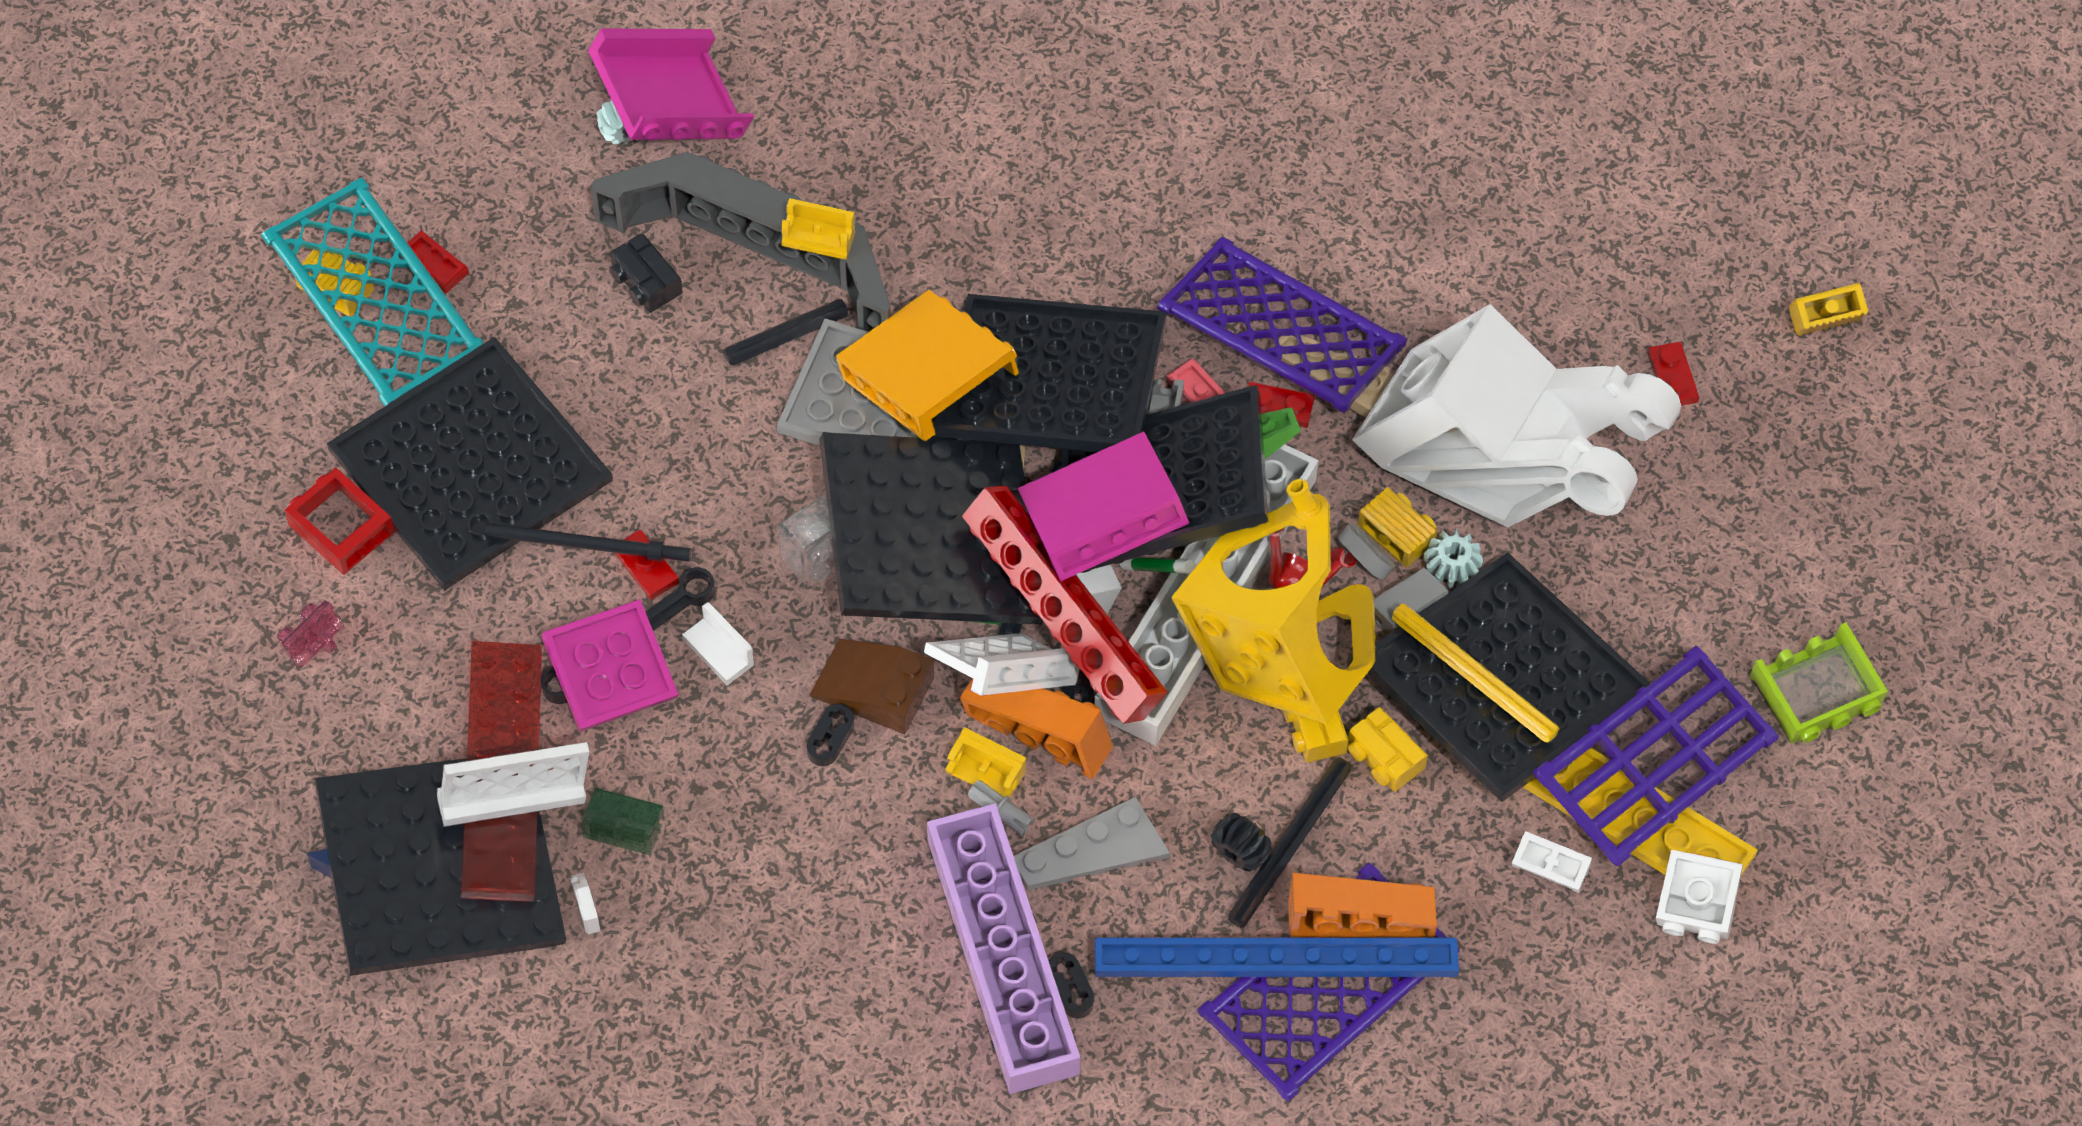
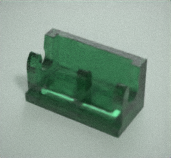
(622, 821)

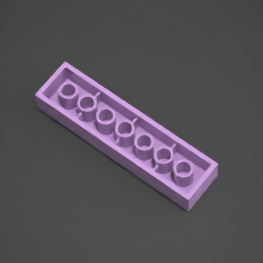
(1003, 949)

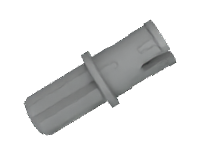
(1009, 813)

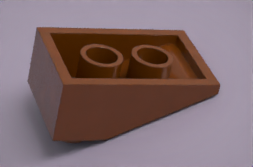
(876, 682)

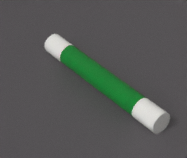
(1158, 565)

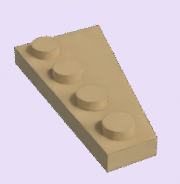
(1369, 396)

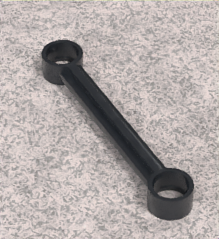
(657, 616)

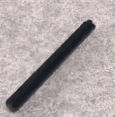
(1289, 842)

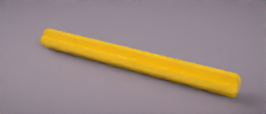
(1475, 673)

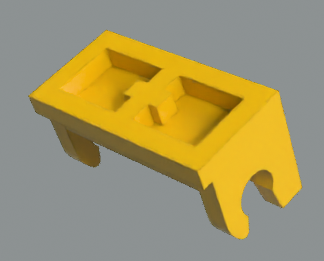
(818, 229)
(985, 760)

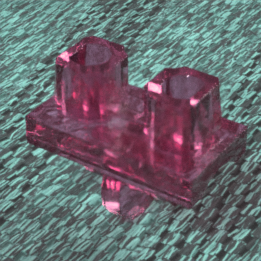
(313, 634)

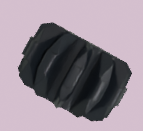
(1241, 842)

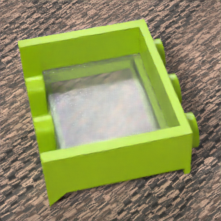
(1820, 685)

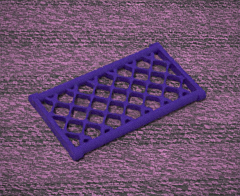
(1272, 357)
(1289, 1087)

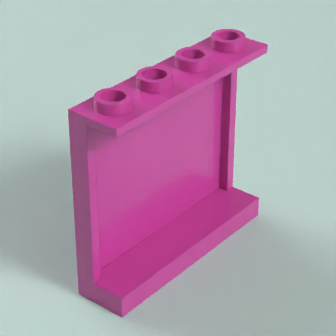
(666, 84)
(1103, 506)

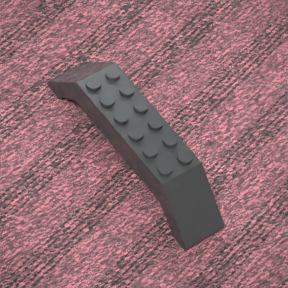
(740, 212)

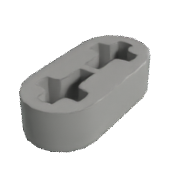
(1366, 551)

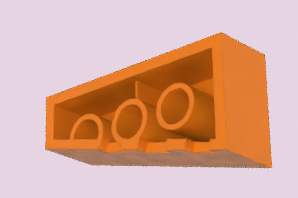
(1047, 719)
(1359, 908)

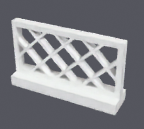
(1006, 663)
(506, 795)

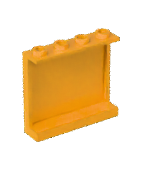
(923, 361)

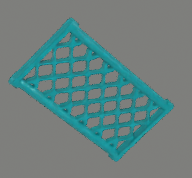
(361, 189)

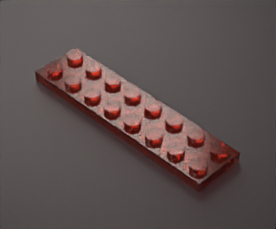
(502, 722)

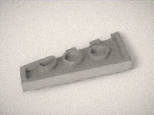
(1102, 843)

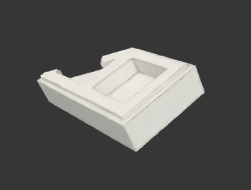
(585, 903)

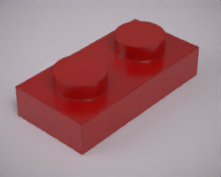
(1673, 368)
(1279, 398)

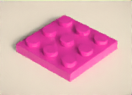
(609, 665)

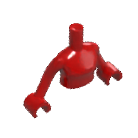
(1290, 568)

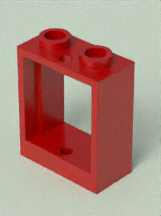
(356, 545)

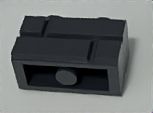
(646, 273)

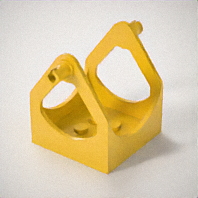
(1268, 640)

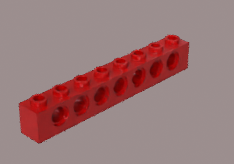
(1065, 606)

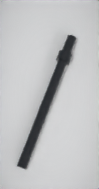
(653, 550)

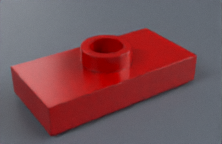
(439, 262)
(651, 576)

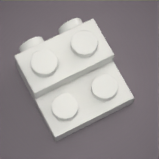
(1698, 896)

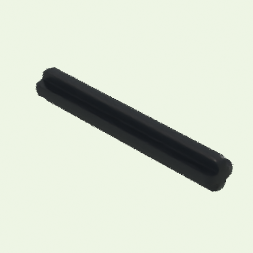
(785, 332)

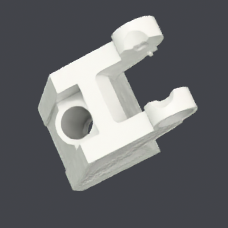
(1507, 430)

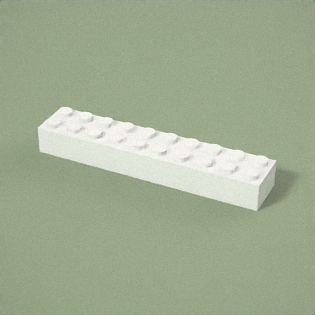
(1163, 635)

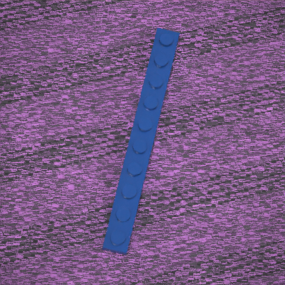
(1276, 957)

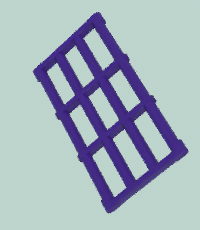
(1646, 785)

